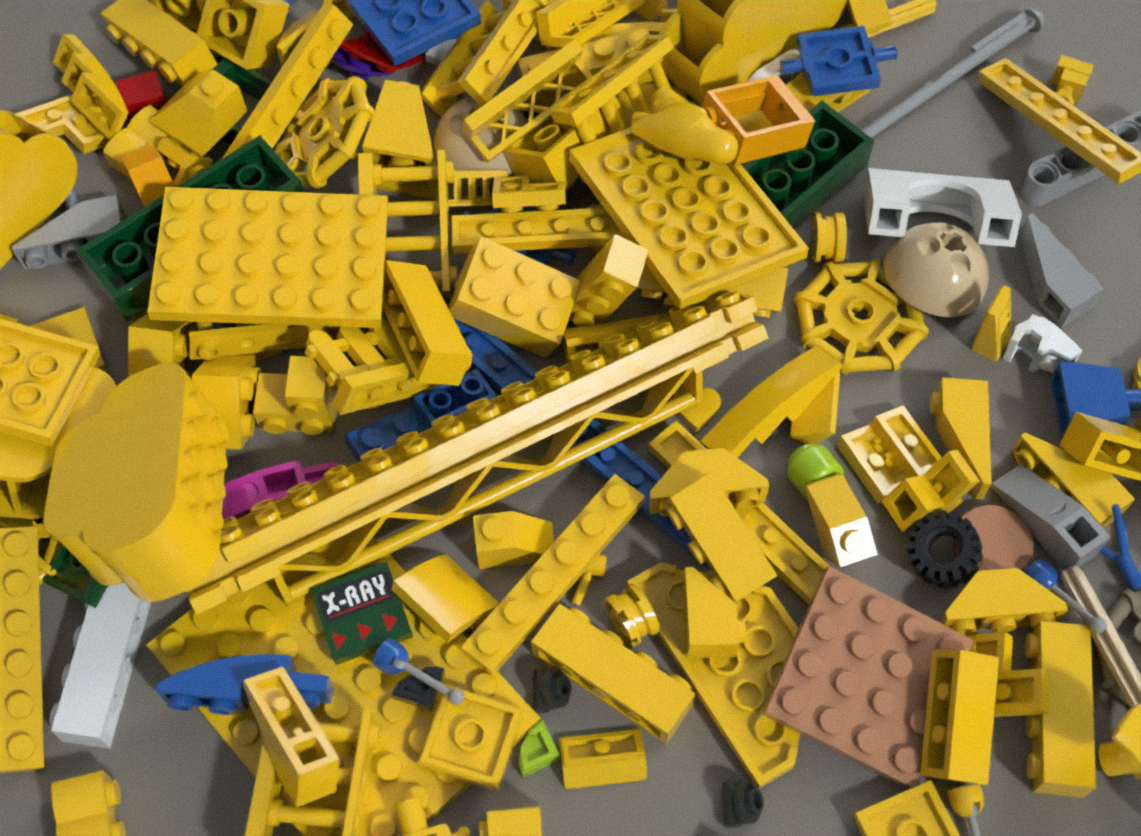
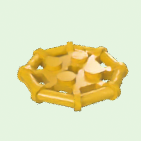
(326, 130)
(853, 332)

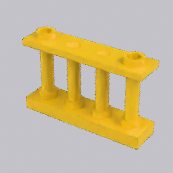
(483, 55)
(604, 85)
(374, 175)
(248, 339)
(269, 811)

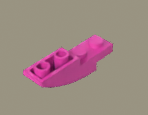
(268, 484)

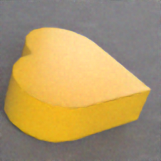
(701, 413)

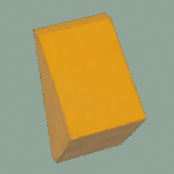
(147, 173)

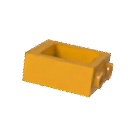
(770, 95)

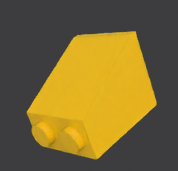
(401, 137)

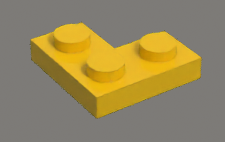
(65, 118)
(515, 192)
(1016, 690)

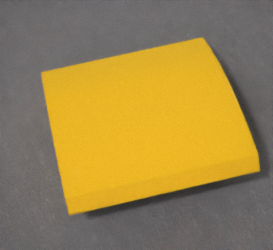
(888, 451)
(444, 596)

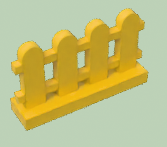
(374, 379)

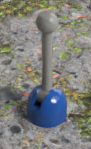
(1048, 577)
(394, 658)

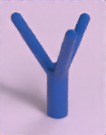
(1123, 559)

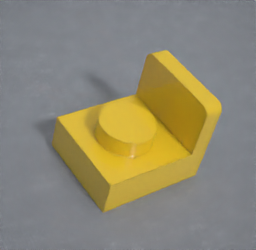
(183, 159)

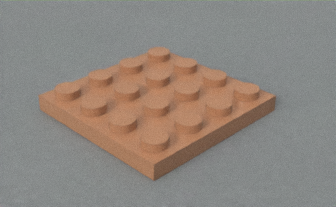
(861, 676)

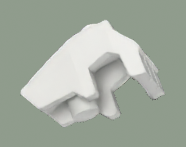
(1043, 343)

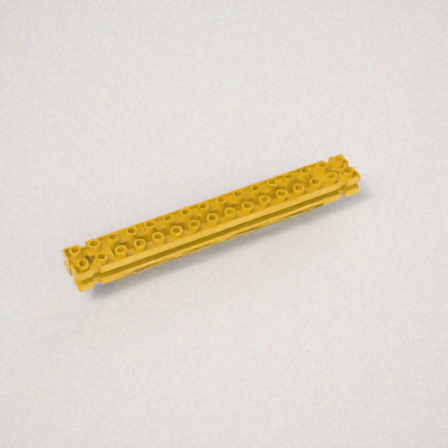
(468, 445)

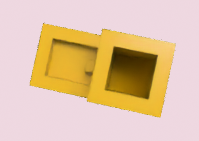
(934, 491)

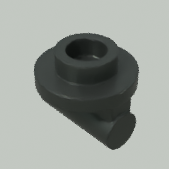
(550, 689)
(741, 803)

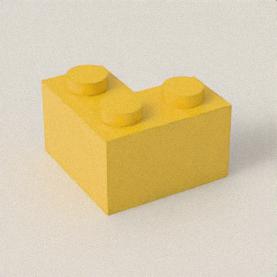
(157, 343)
(228, 386)
(296, 399)

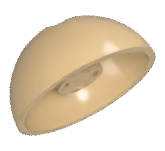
(458, 147)
(937, 269)

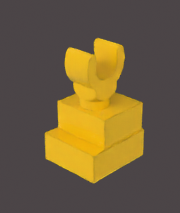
(1071, 78)

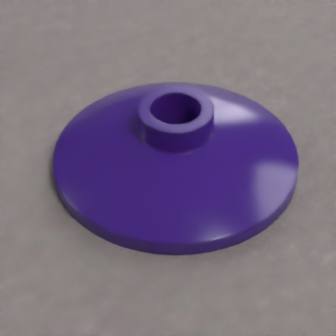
(359, 68)

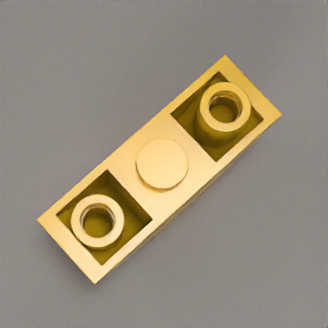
(738, 480)
(1002, 603)

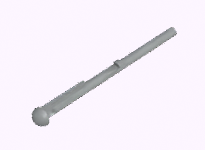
(1029, 19)

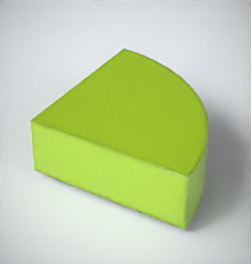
(537, 750)

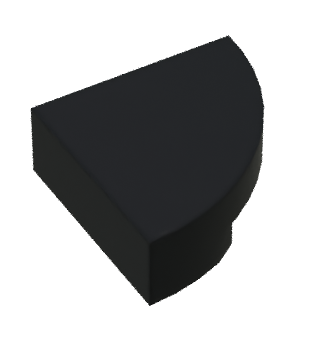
(416, 692)

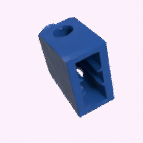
(1091, 391)

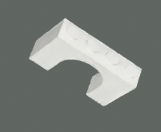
(981, 202)

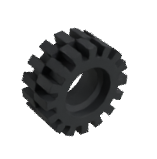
(939, 526)

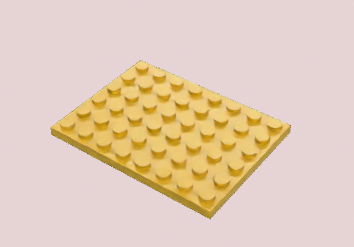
(264, 624)

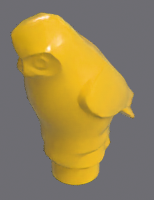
(683, 130)

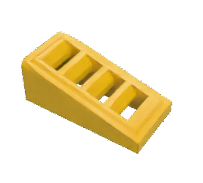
(472, 174)
(995, 327)

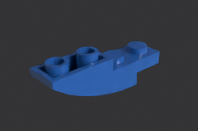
(419, 416)
(221, 687)

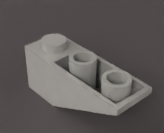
(69, 231)
(1058, 279)
(1053, 517)

